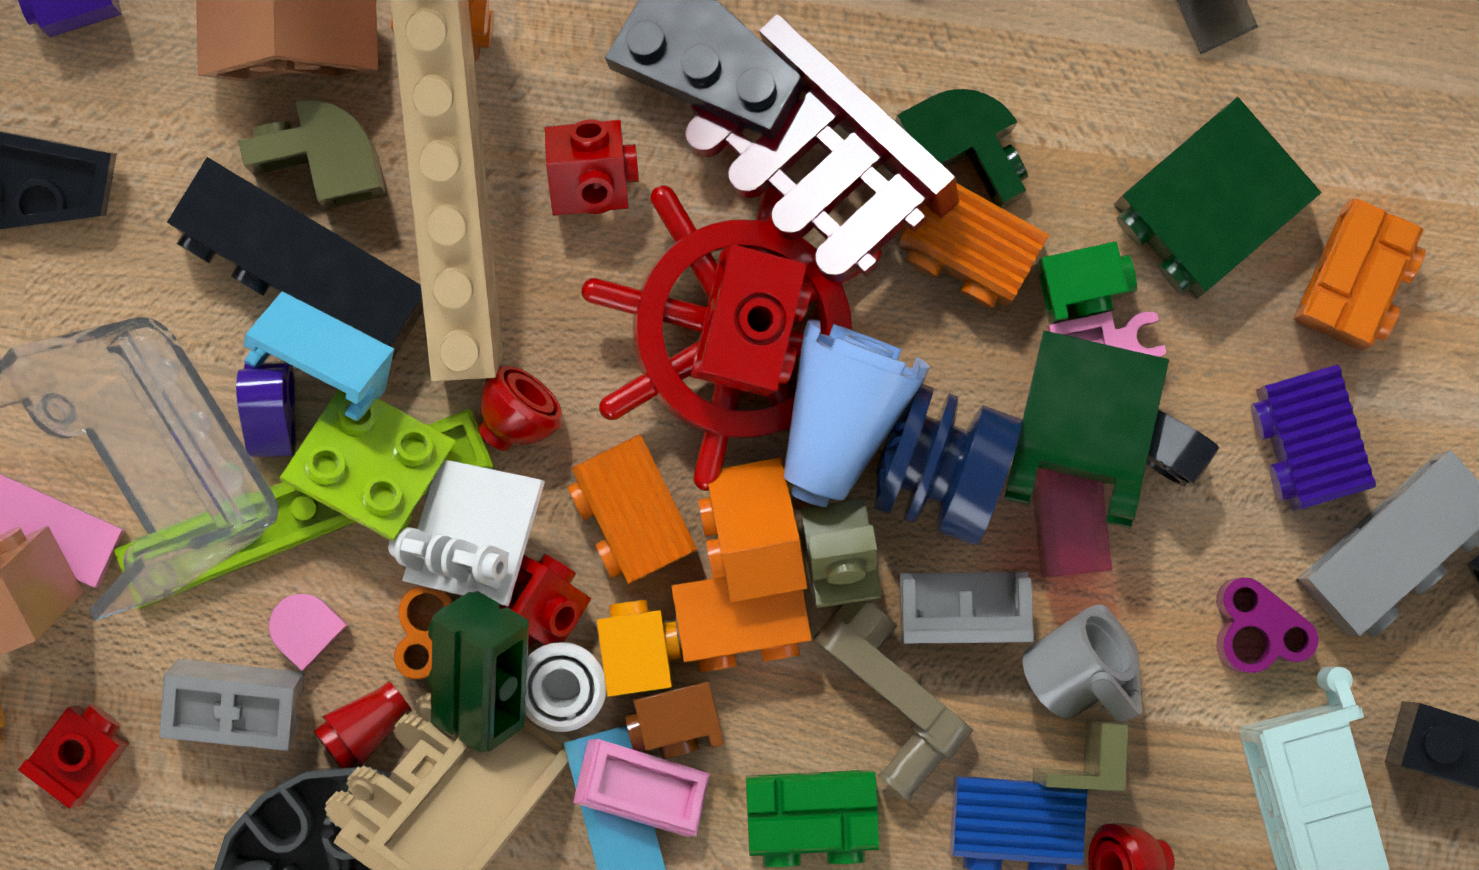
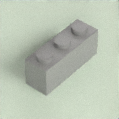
(1397, 547)

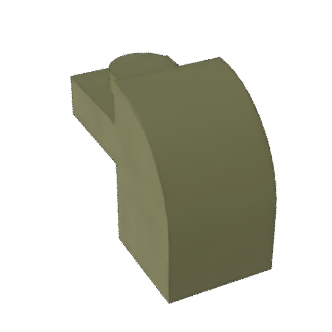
(334, 145)
(840, 553)

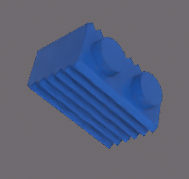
(1016, 822)

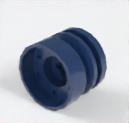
(947, 464)

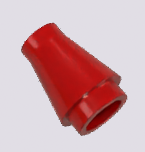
(362, 725)

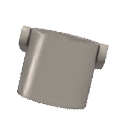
(1086, 663)

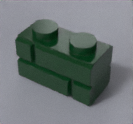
(478, 670)

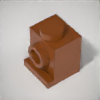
(675, 720)

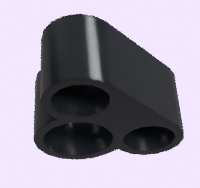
(1179, 451)

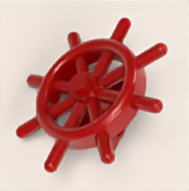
(744, 329)

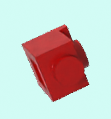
(102, 747)

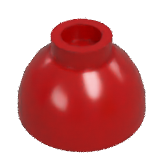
(517, 409)
(1128, 848)

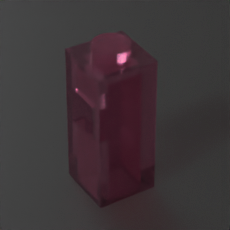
(1070, 524)

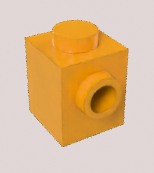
(637, 648)

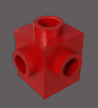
(589, 167)
(547, 599)

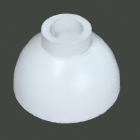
(563, 687)

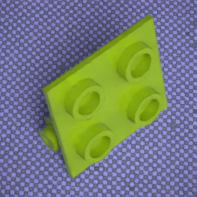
(368, 466)

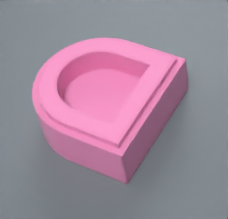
(304, 628)

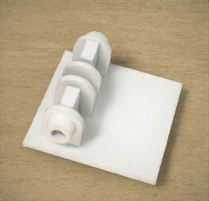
(470, 532)

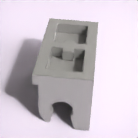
(965, 607)
(230, 704)

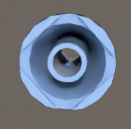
(843, 409)

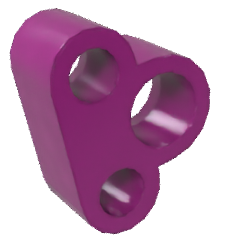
(1267, 615)

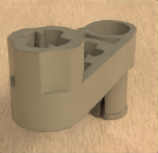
(854, 638)

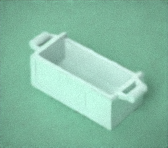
(1314, 784)

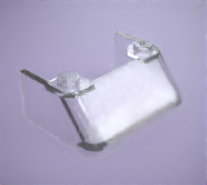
(158, 439)

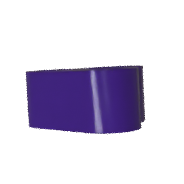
(267, 409)

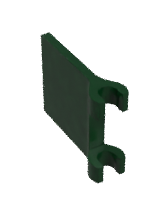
(1090, 419)

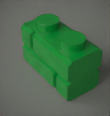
(812, 815)

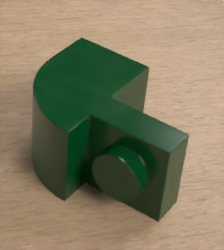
(969, 125)

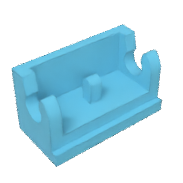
(321, 349)

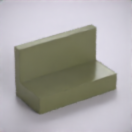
(1103, 761)

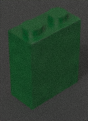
(1215, 199)

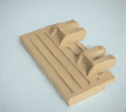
(445, 798)

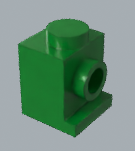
(1084, 281)

